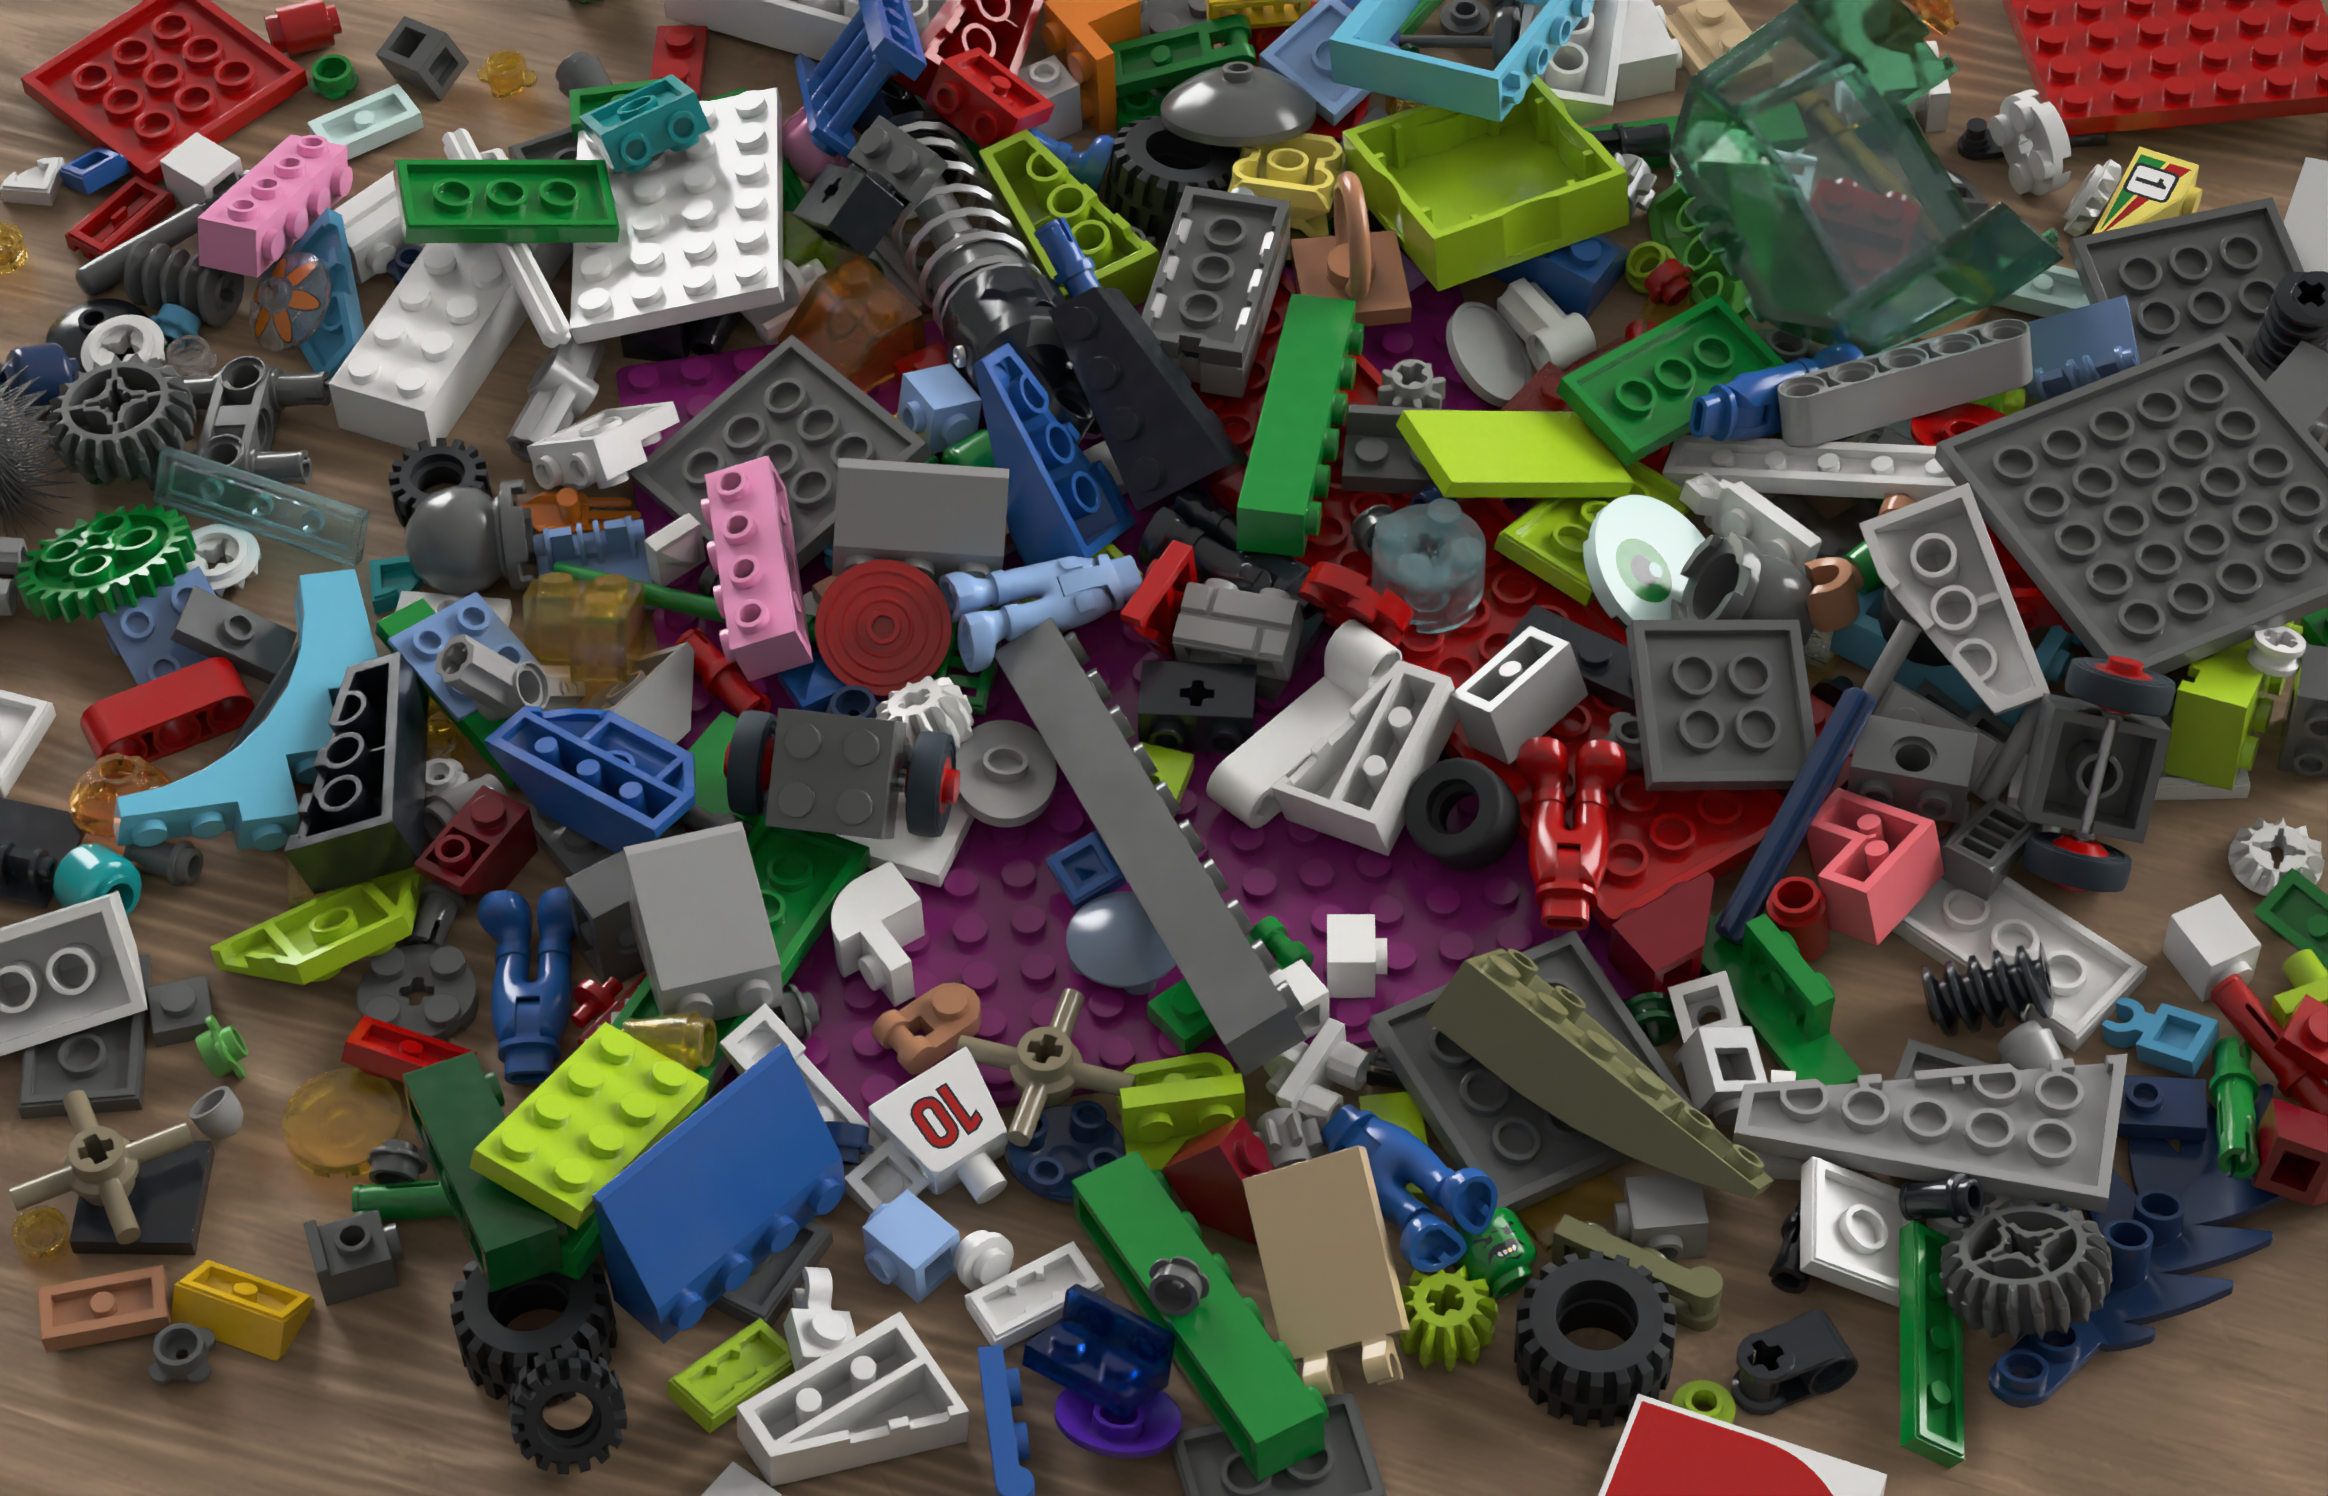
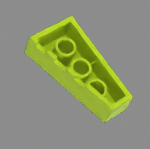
(1039, 189)
(2219, 716)

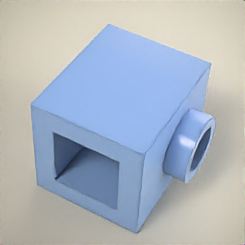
(938, 406)
(910, 1246)

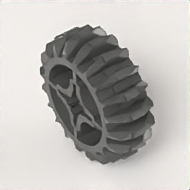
(121, 418)
(2026, 1270)

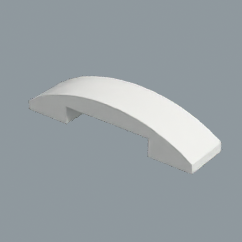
(880, 1174)

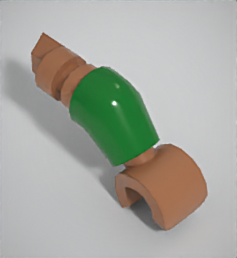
(1836, 580)

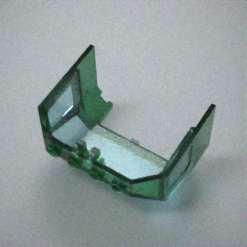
(1832, 187)

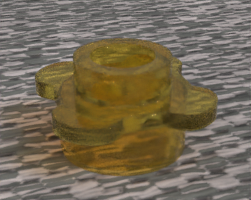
(506, 73)

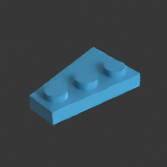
(343, 319)

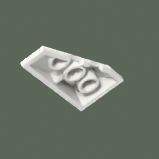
(1953, 586)

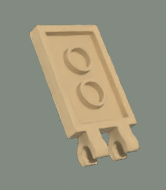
(1329, 1266)

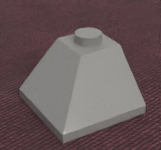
(655, 694)

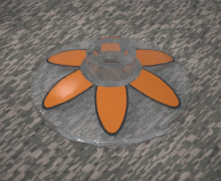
(290, 301)

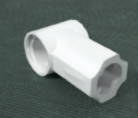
(1544, 326)

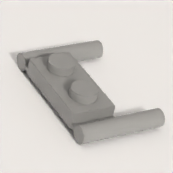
(1993, 760)

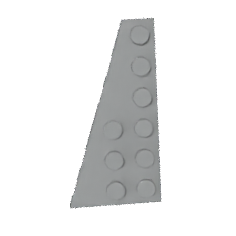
(2008, 1128)

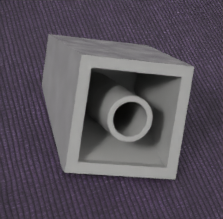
(703, 924)

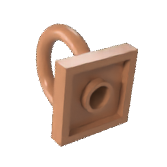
(1354, 261)

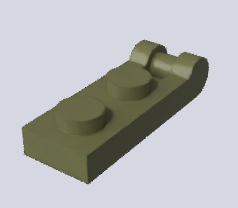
(1692, 1291)

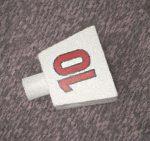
(947, 1127)

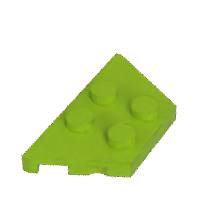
(326, 932)

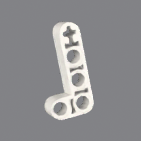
(1244, 779)

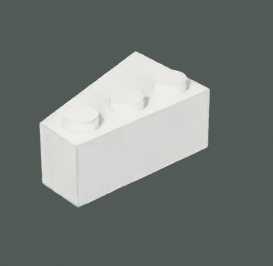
(1364, 771)
(853, 1408)

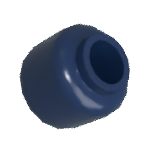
(43, 360)

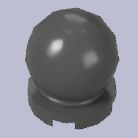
(468, 540)
(1739, 583)

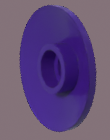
(1101, 1431)

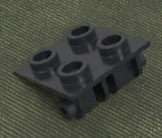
(31, 849)

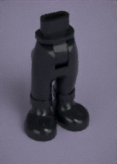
(1214, 537)

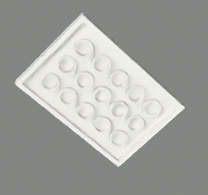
(693, 228)

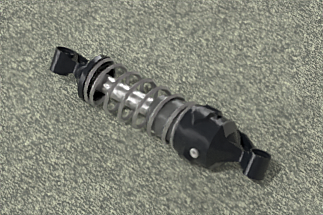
(979, 277)

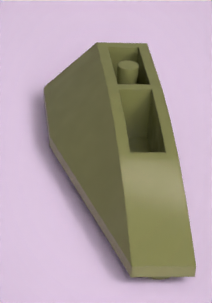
(1582, 1074)

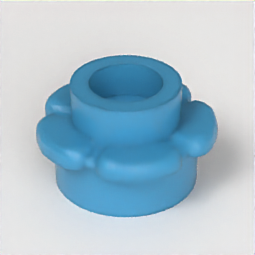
(176, 322)

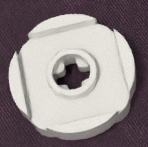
(2032, 143)

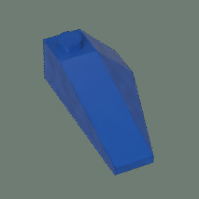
(1055, 494)

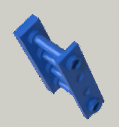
(868, 51)

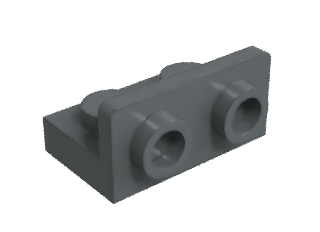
(1378, 454)

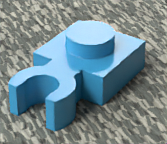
(2169, 1039)

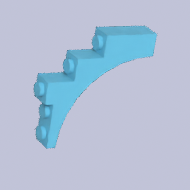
(253, 784)

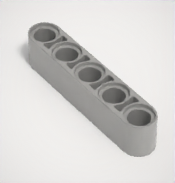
(1905, 382)

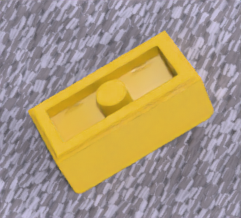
(241, 1308)

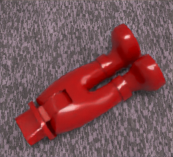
(1564, 862)

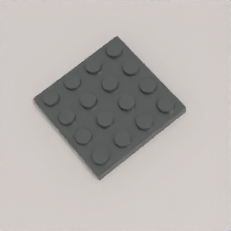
(2192, 275)
(800, 418)
(1484, 1118)

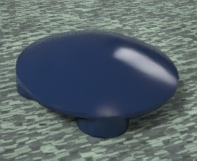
(1064, 1147)

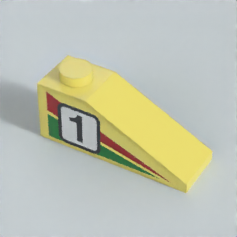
(2151, 191)

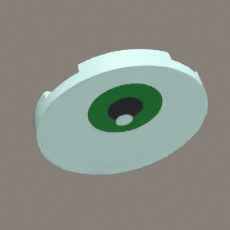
(1638, 557)

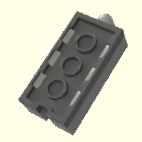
(1218, 284)

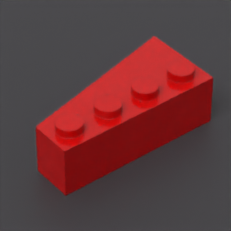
(995, 26)

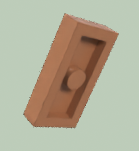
(104, 1308)

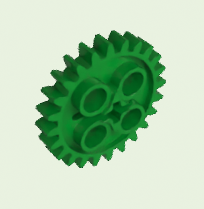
(105, 563)

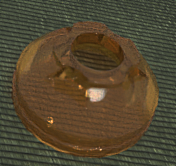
(96, 790)

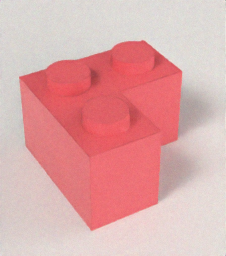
(1871, 863)

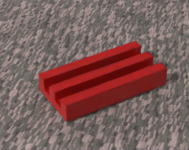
(126, 223)

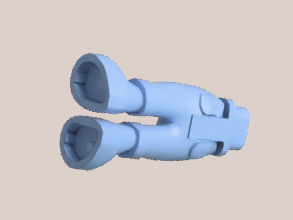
(1067, 588)

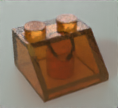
(857, 323)

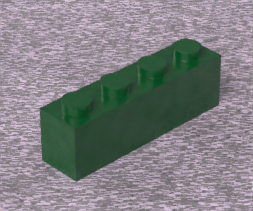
(453, 1113)

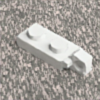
(1751, 515)

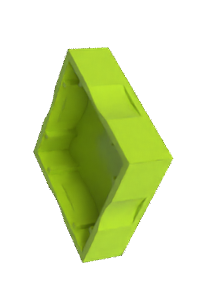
(1486, 191)

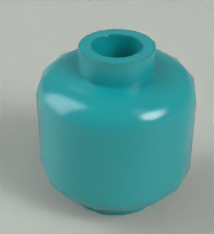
(95, 872)

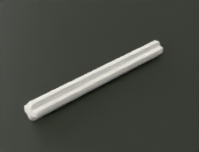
(519, 262)

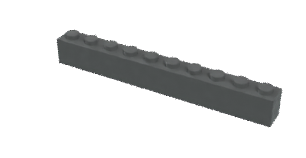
(1151, 848)

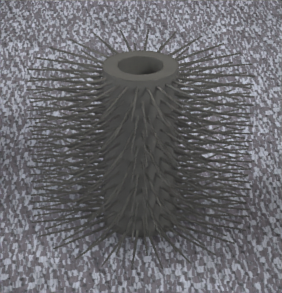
(10, 477)

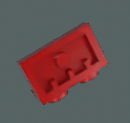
(985, 98)

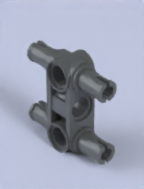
(244, 414)

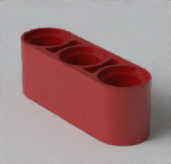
(169, 712)

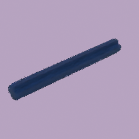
(1796, 813)

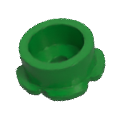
(333, 77)

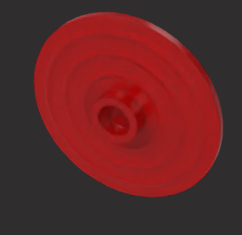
(883, 626)

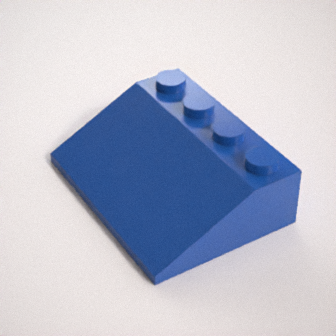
(718, 1196)

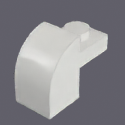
(871, 926)

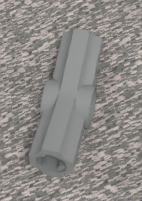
(559, 394)
(501, 685)

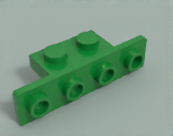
(1781, 1000)

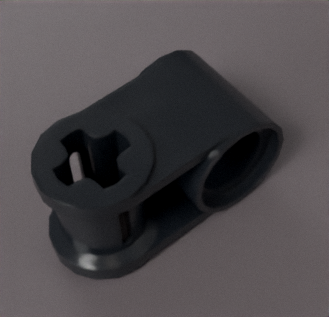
(1795, 1357)

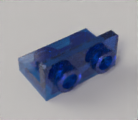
(1103, 1352)

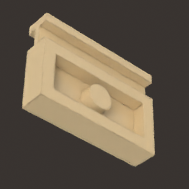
(1705, 31)

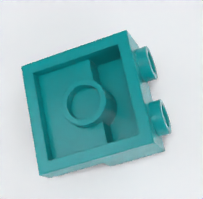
(646, 124)

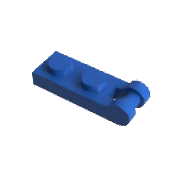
(1006, 1439)

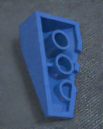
(1573, 275)

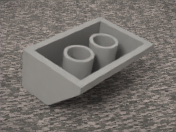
(920, 516)

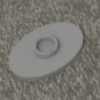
(1487, 353)
(1005, 773)

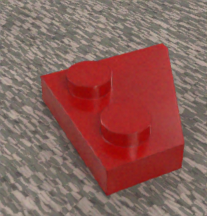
(1158, 600)

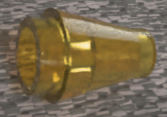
(679, 1036)

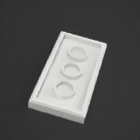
(2083, 966)

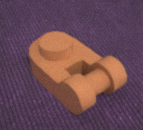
(941, 1013)

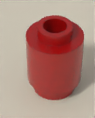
(303, 27)
(1801, 911)

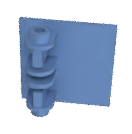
(2081, 347)
(614, 550)
(145, 631)
(430, 636)

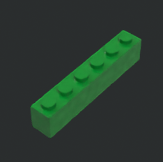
(1298, 425)
(1223, 1342)

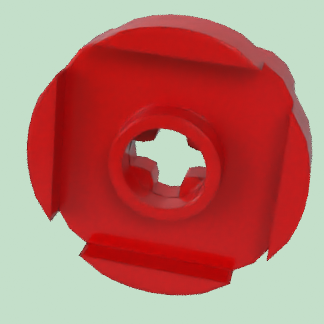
(1348, 598)

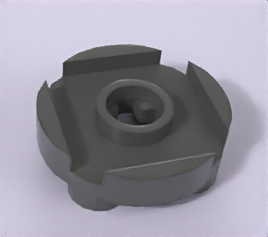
(414, 969)

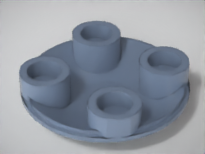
(1117, 944)

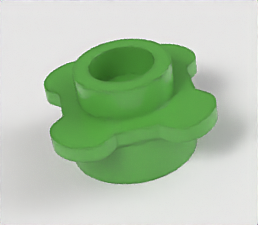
(222, 1049)

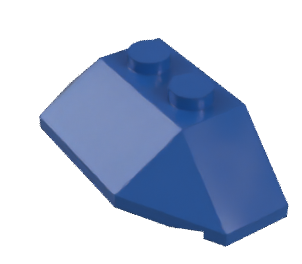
(596, 772)

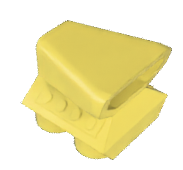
(1297, 172)

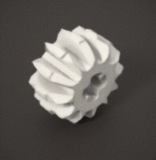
(929, 707)

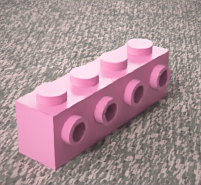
(273, 205)
(756, 569)

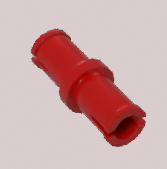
(723, 678)

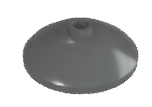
(1238, 107)

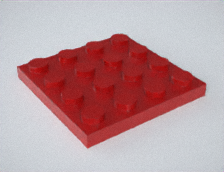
(161, 79)

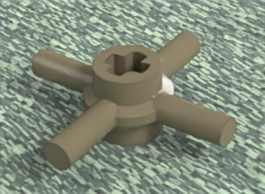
(1046, 1067)
(101, 1166)

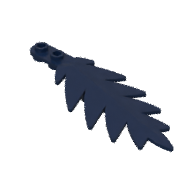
(2154, 1243)

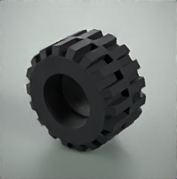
(1152, 170)
(1594, 1296)
(498, 1353)

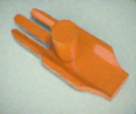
(572, 507)

